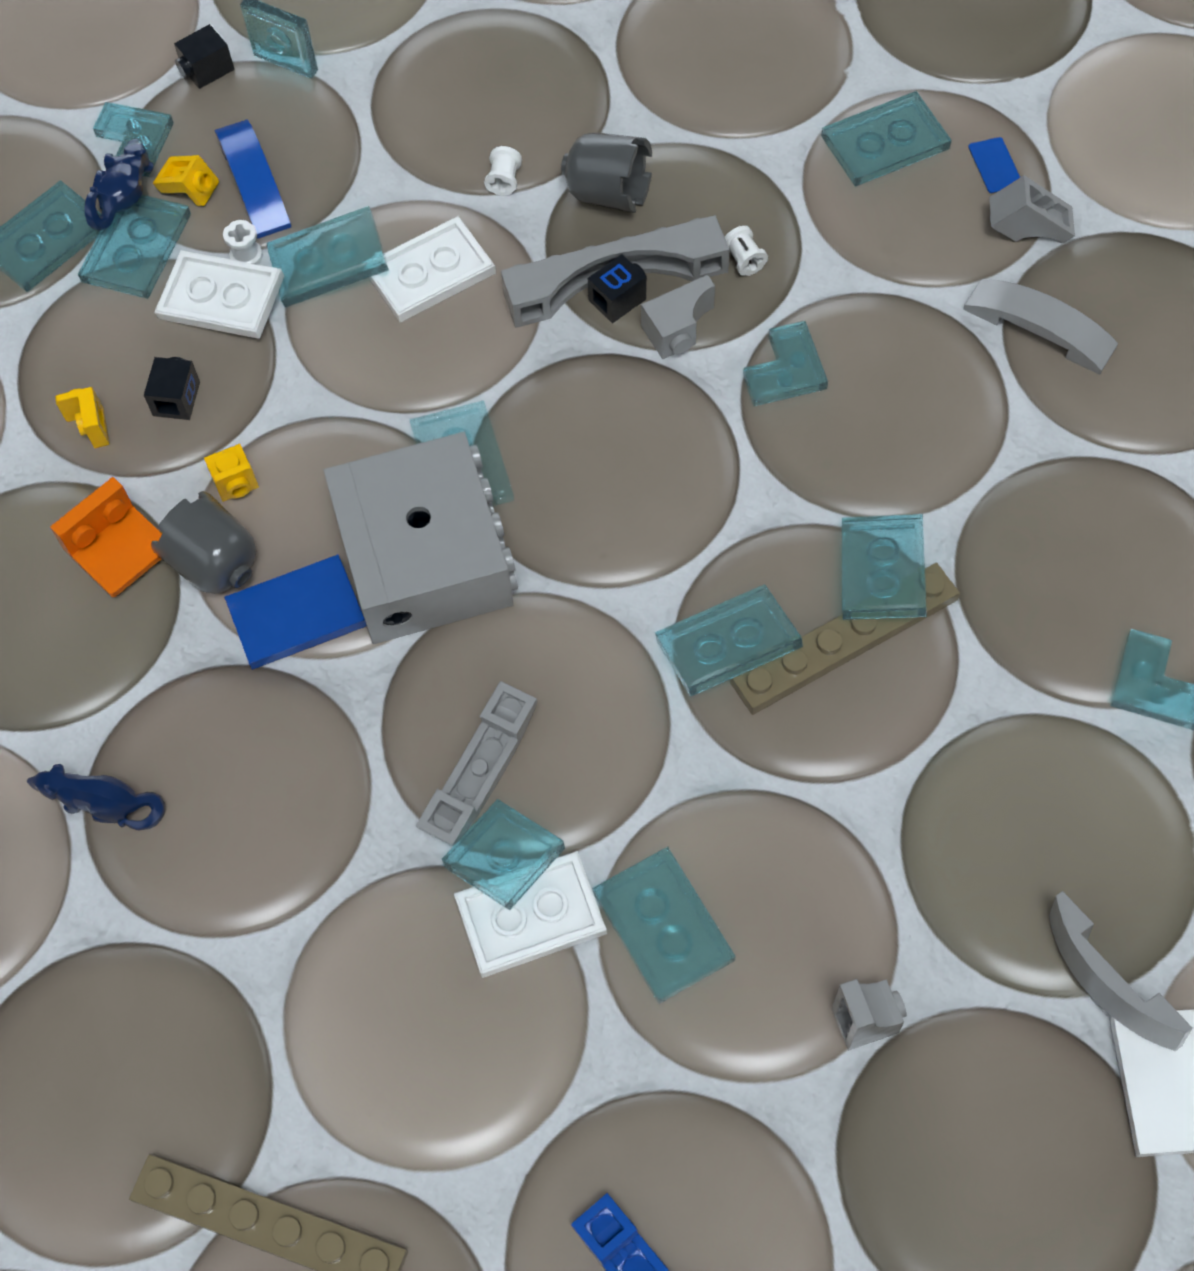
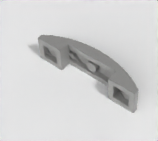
(1044, 316)
(480, 766)
(1151, 1019)

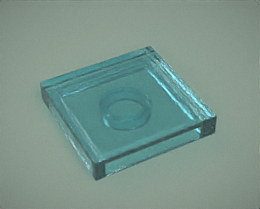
(279, 37)
(503, 854)

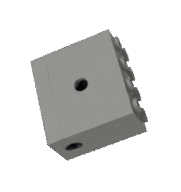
(422, 537)

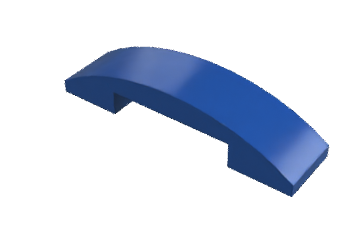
(253, 178)
(615, 1239)

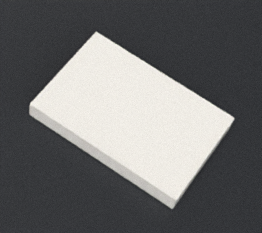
(432, 269)
(219, 294)
(547, 918)
(1157, 1090)

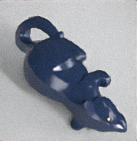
(117, 186)
(102, 796)

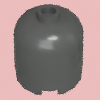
(608, 170)
(206, 545)

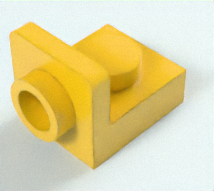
(187, 176)
(88, 412)
(231, 473)

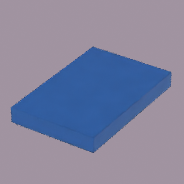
(295, 611)

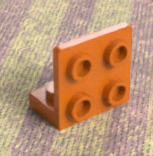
(108, 538)

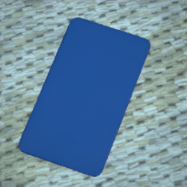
(994, 163)

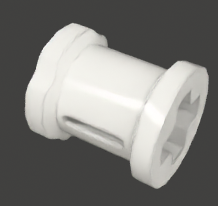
(503, 169)
(241, 238)
(745, 251)

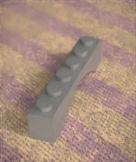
(683, 250)

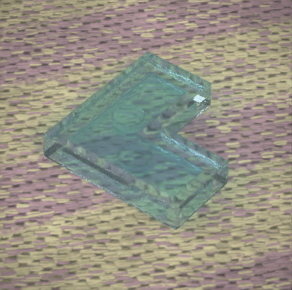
(129, 123)
(793, 373)
(1145, 689)

